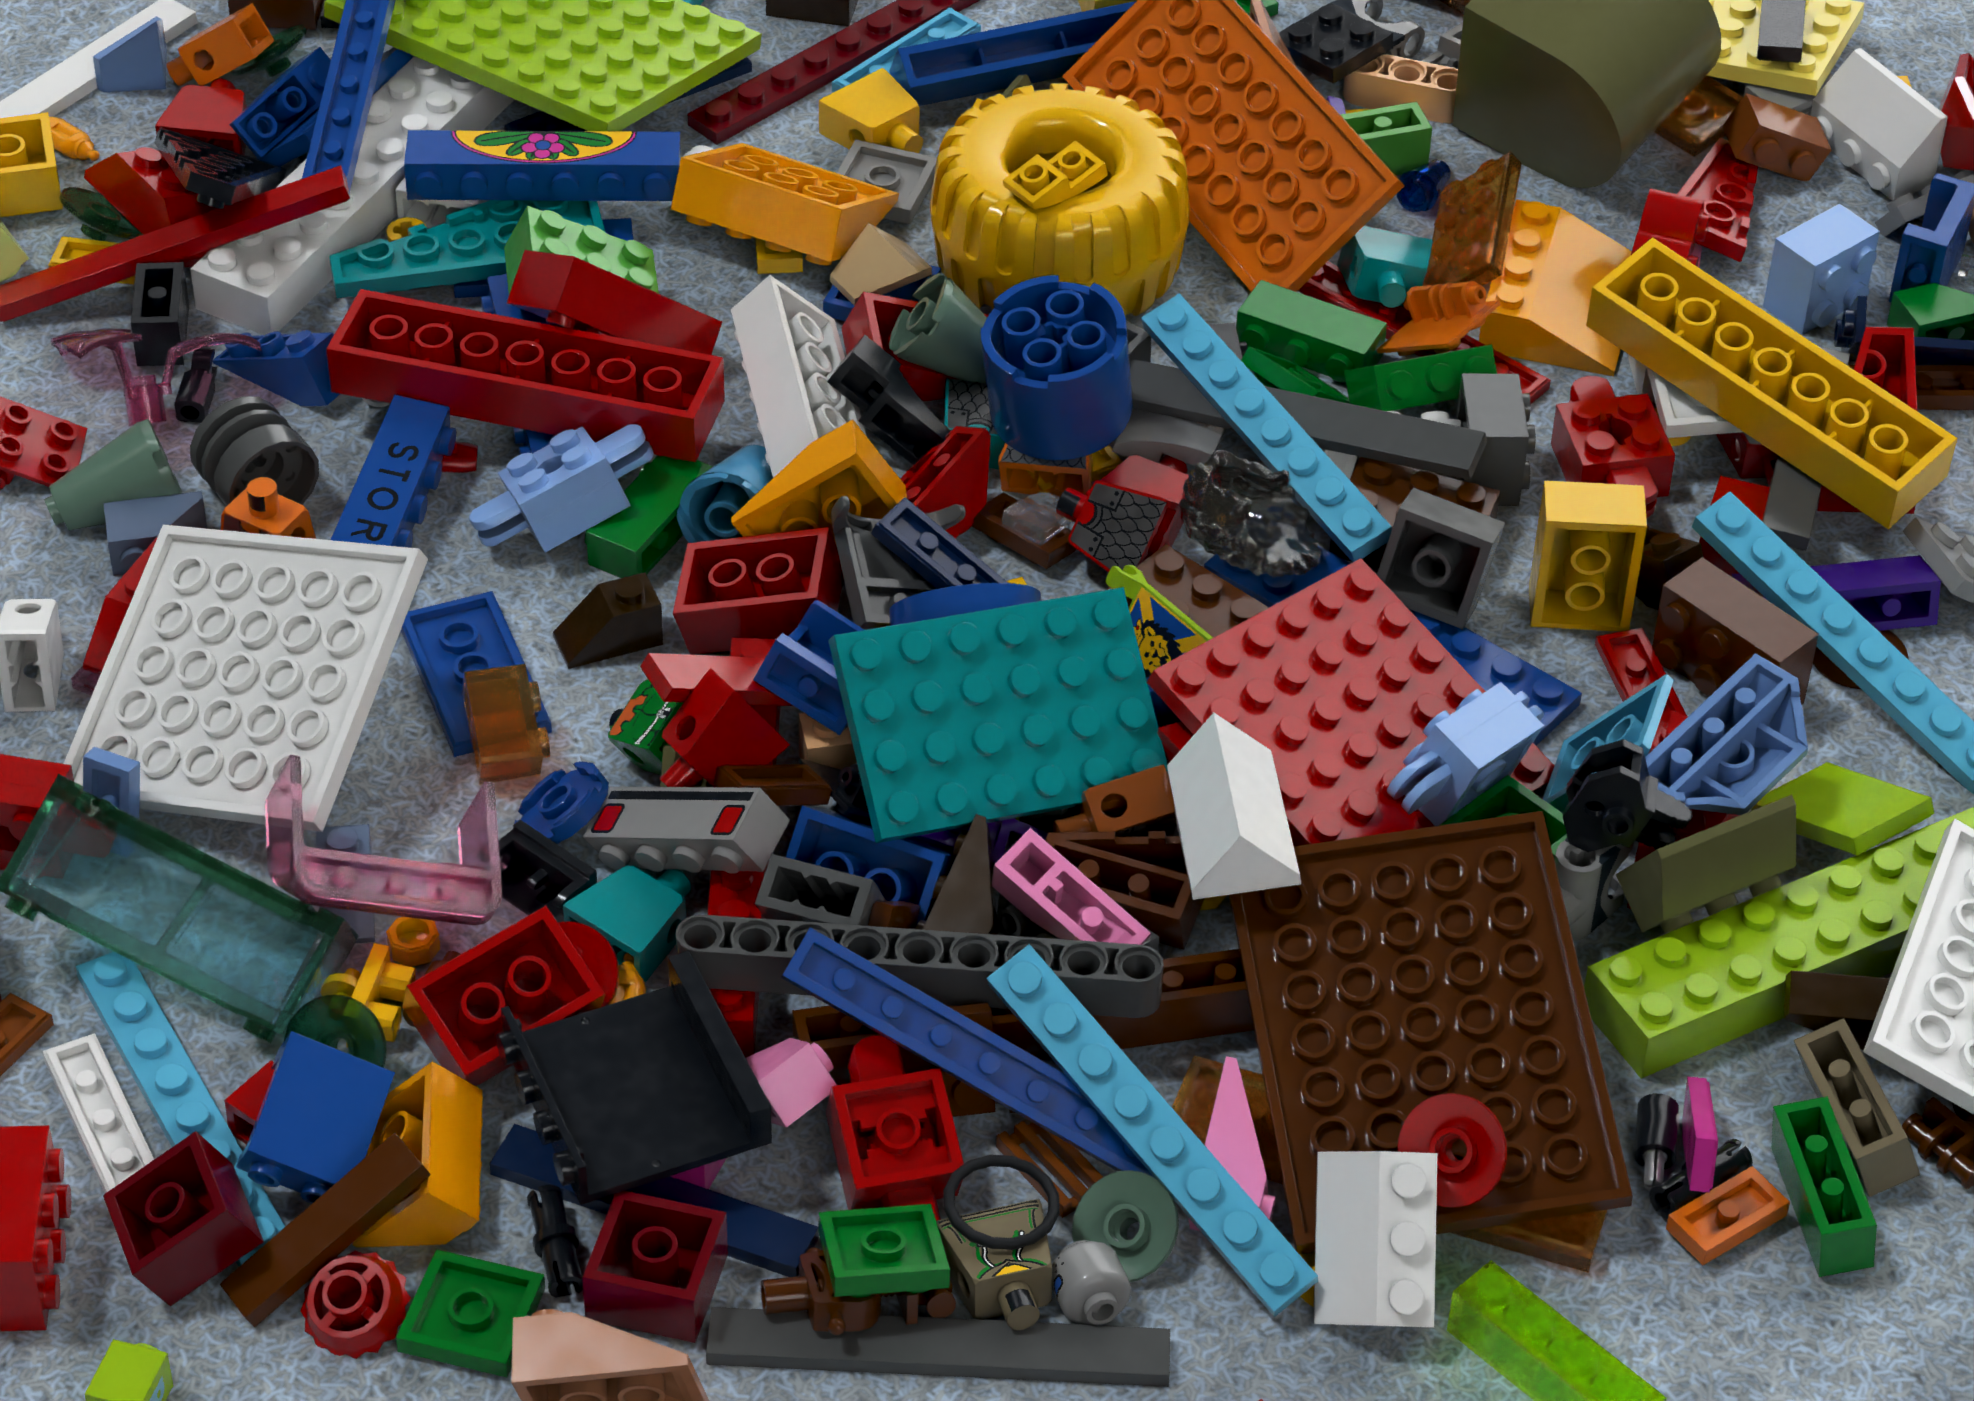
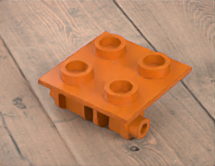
(1440, 317)

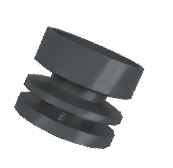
(251, 441)

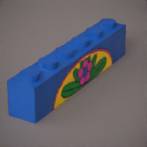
(541, 165)

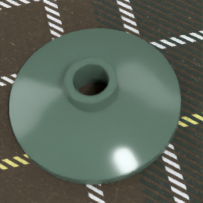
(1117, 1203)

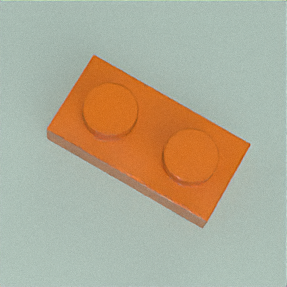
(1727, 1215)

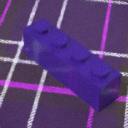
(1884, 591)

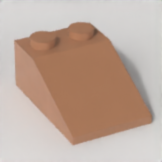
(585, 1360)

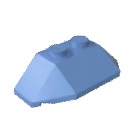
(1734, 742)

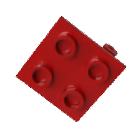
(37, 444)

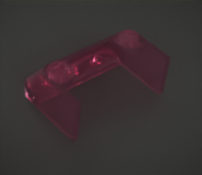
(385, 885)

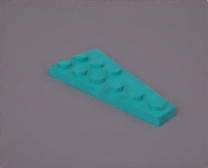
(452, 253)

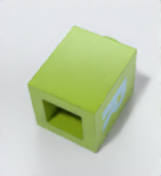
(131, 1374)

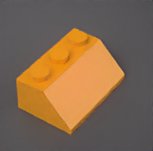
(442, 1126)

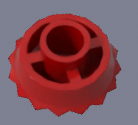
(355, 1304)

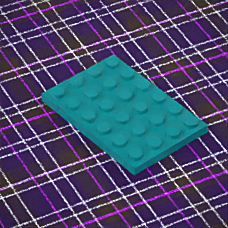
(995, 711)

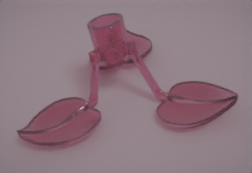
(141, 393)

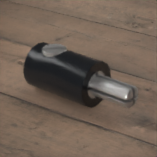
(1656, 1136)

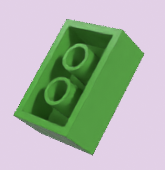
(553, 234)

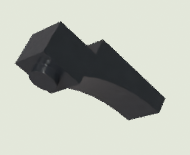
(889, 403)

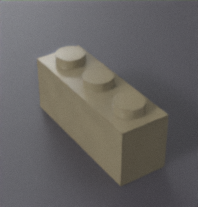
(1860, 1107)

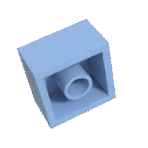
(1820, 268)

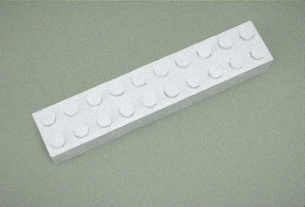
(280, 270)

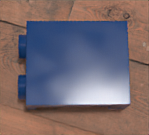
(1934, 250)
(803, 669)
(314, 1117)

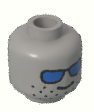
(1087, 1280)

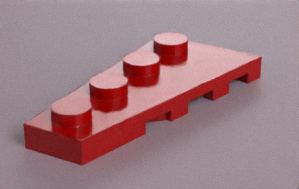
(1727, 196)

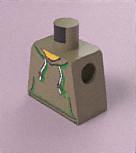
(1001, 1279)

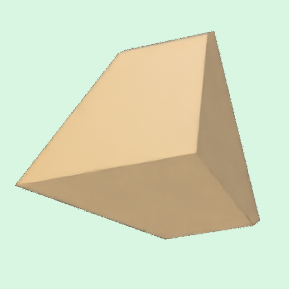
(877, 265)

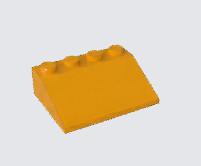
(778, 201)
(1548, 290)

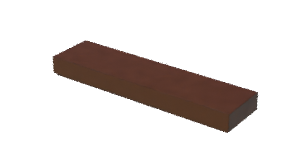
(324, 1229)

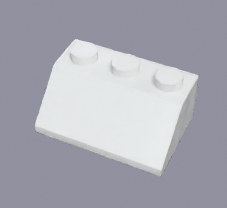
(1880, 126)
(1375, 1238)

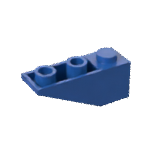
(283, 103)
(288, 365)

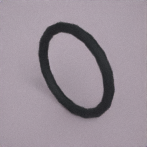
(1000, 1242)

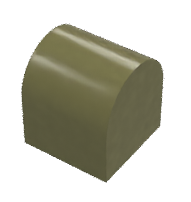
(1578, 79)

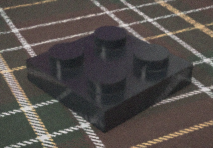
(1335, 42)

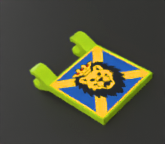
(1159, 626)

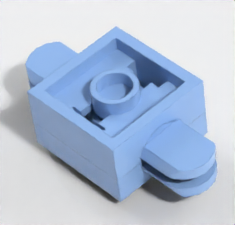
(562, 487)
(1466, 752)

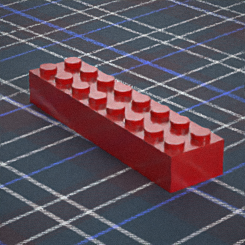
(525, 372)

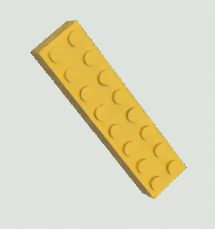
(1771, 382)

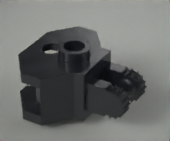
(1619, 802)

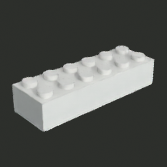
(788, 359)

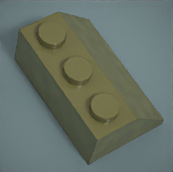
(1712, 867)

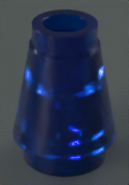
(1423, 185)

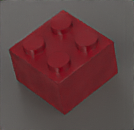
(182, 1219)
(655, 1266)

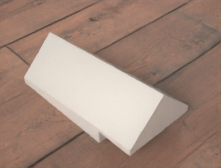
(1230, 813)

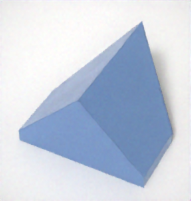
(134, 61)

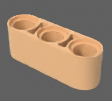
(1401, 80)

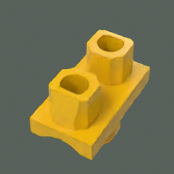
(377, 981)

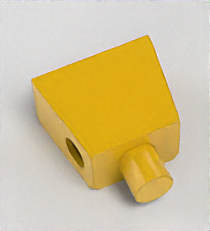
(872, 111)

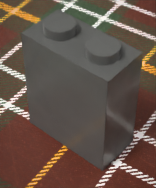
(815, 894)

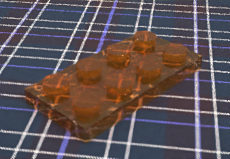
(1474, 224)

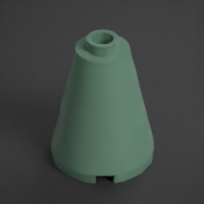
(941, 331)
(120, 471)

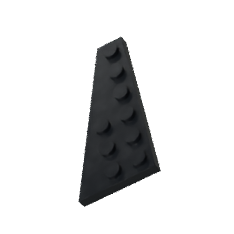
(216, 172)

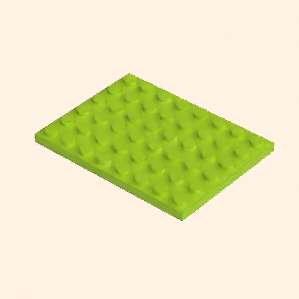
(573, 58)

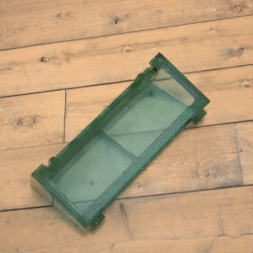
(173, 909)

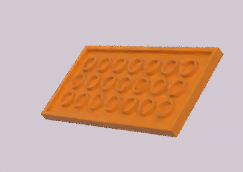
(1266, 156)

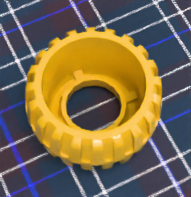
(1116, 233)

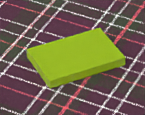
(1850, 807)

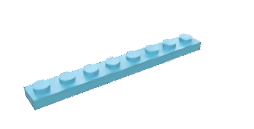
(1267, 427)
(1843, 634)
(166, 1071)
(1153, 1130)

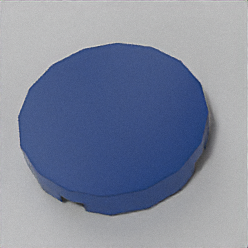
(565, 801)

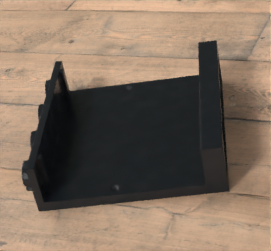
(638, 1087)

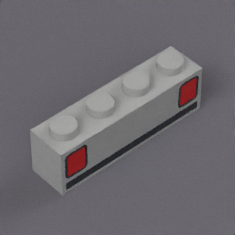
(687, 828)

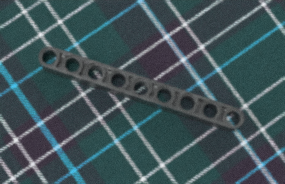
(942, 964)

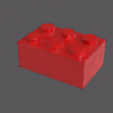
(754, 586)
(521, 967)
(29, 1226)

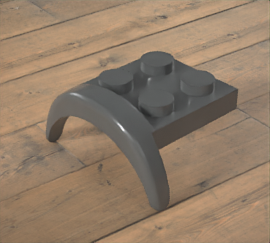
(871, 571)

